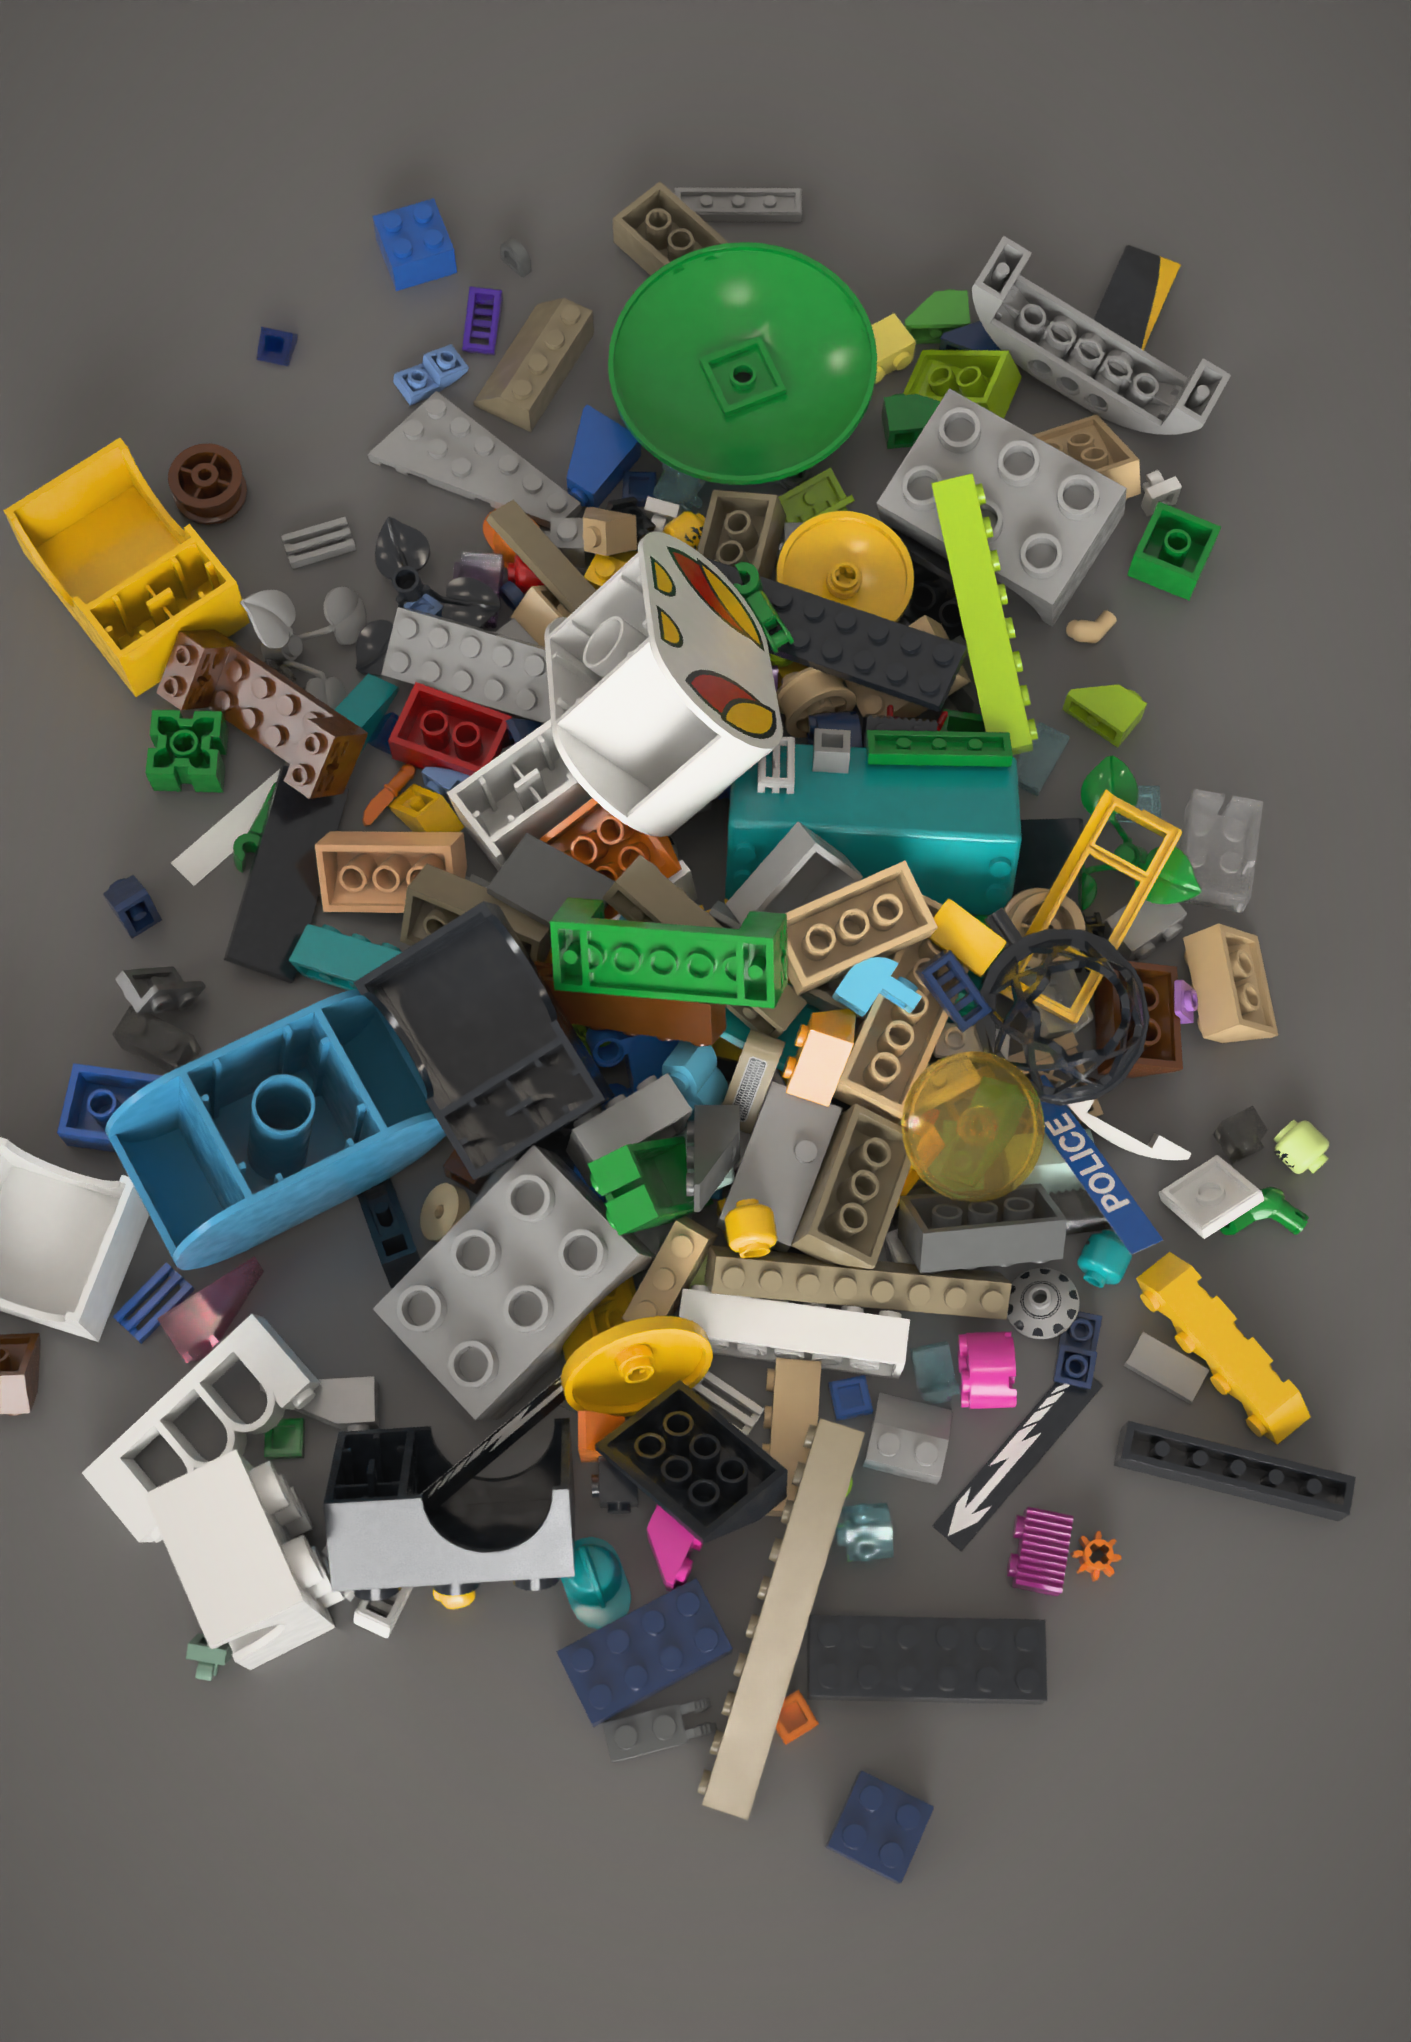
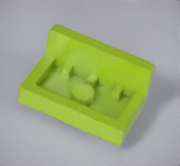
(814, 497)

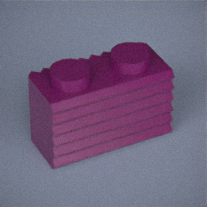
(1041, 1551)

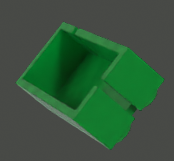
(644, 1184)

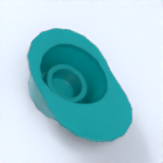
(600, 1585)

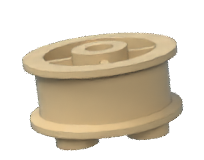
(810, 694)
(1024, 907)

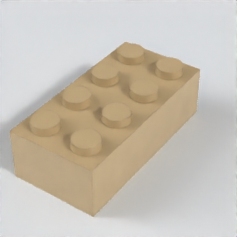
(855, 925)

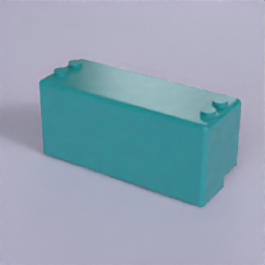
(945, 821)

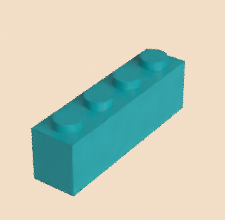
(338, 958)

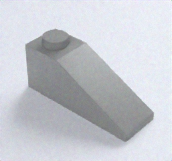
(344, 1403)

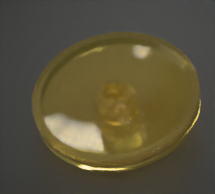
(973, 1126)

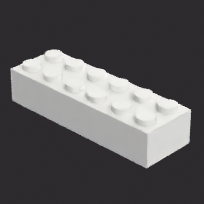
(778, 1329)

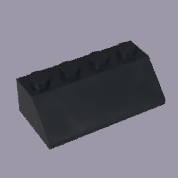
(932, 589)

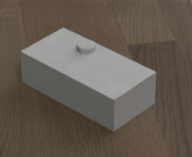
(783, 1159)

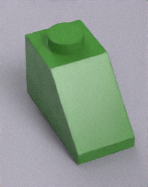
(937, 315)

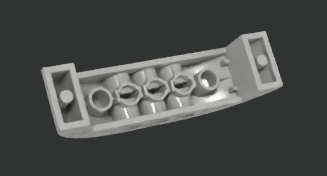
(1087, 358)

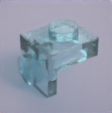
(934, 1372)

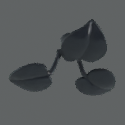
(398, 557)

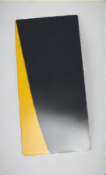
(1136, 295)

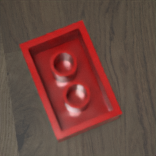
(447, 732)

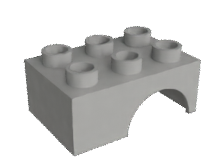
(1041, 503)
(511, 1284)

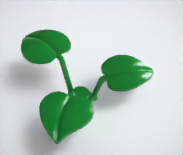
(1176, 880)

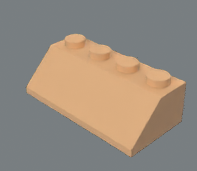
(375, 868)

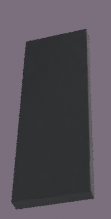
(282, 881)

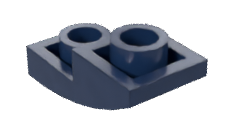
(1077, 1351)

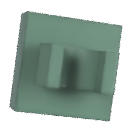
(208, 1658)

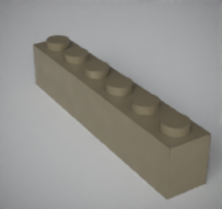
(649, 896)

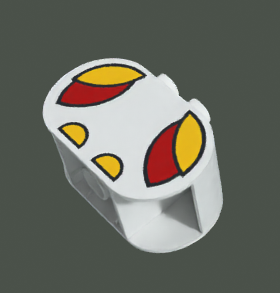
(661, 687)

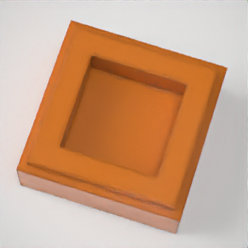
(795, 1718)

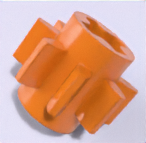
(1086, 1552)

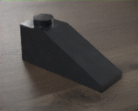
(389, 1231)

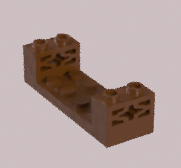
(267, 706)

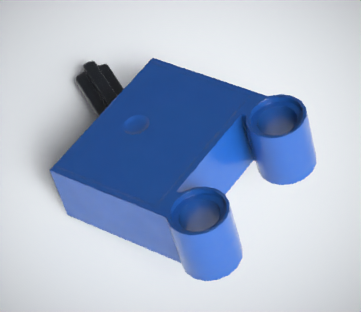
(642, 1056)

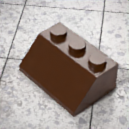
(1163, 1038)
(19, 1372)

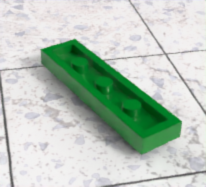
(939, 748)

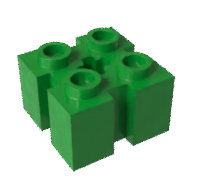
(187, 751)

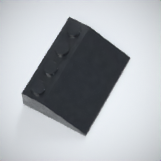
(696, 1464)

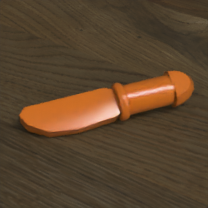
(387, 794)

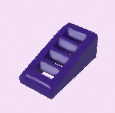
(487, 297)

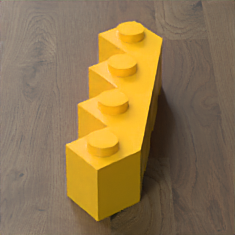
(1236, 1363)

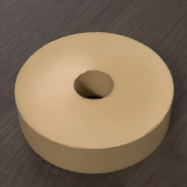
(442, 1210)

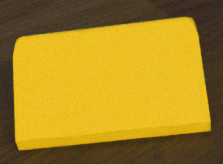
(966, 937)

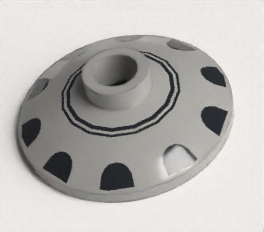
(1046, 1318)

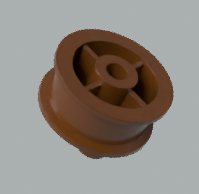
(207, 483)

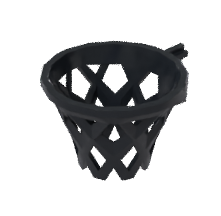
(1005, 972)

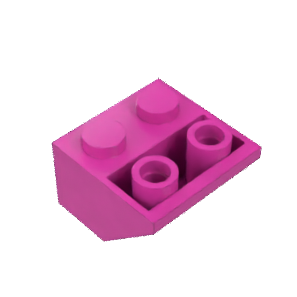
(671, 1548)

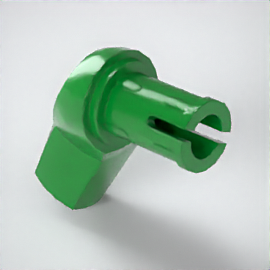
(1272, 1207)

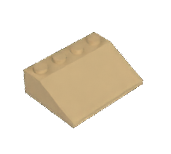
(1098, 448)

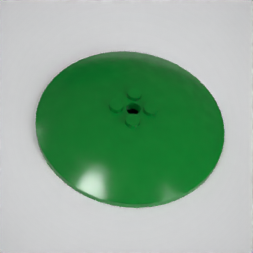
(733, 314)

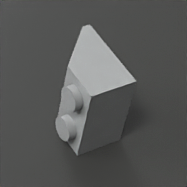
(908, 1439)

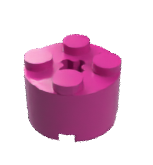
(987, 1370)

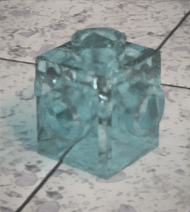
(866, 1532)

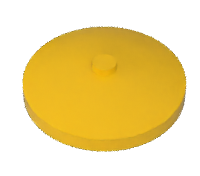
(849, 562)
(635, 1364)

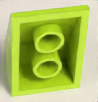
(979, 375)

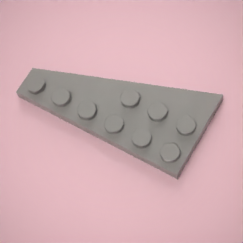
(468, 460)

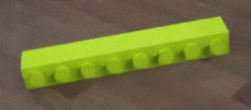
(982, 612)

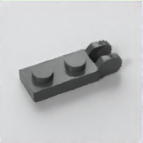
(654, 1730)

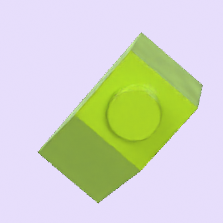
(1106, 710)

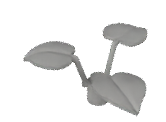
(274, 614)

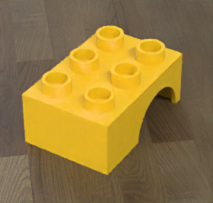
(124, 564)

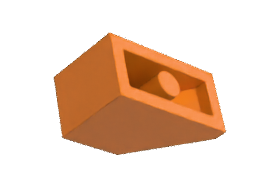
(592, 1429)

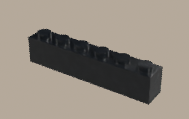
(1235, 1471)

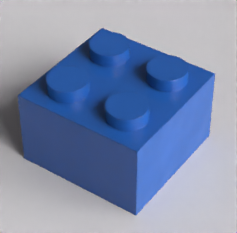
(415, 244)

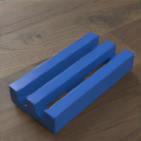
(144, 1292)

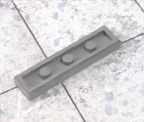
(744, 203)

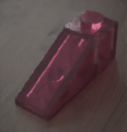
(206, 1316)

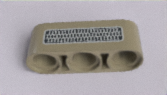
(753, 1076)

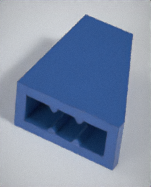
(599, 457)

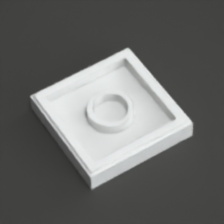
(1211, 1196)

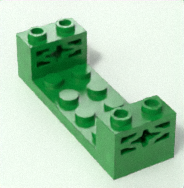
(669, 959)

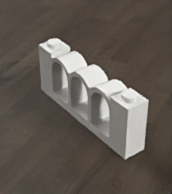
(272, 1363)

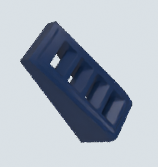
(964, 982)

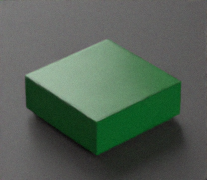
(285, 1439)

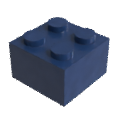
(879, 1827)

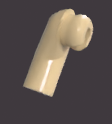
(1091, 631)

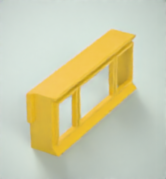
(1086, 846)

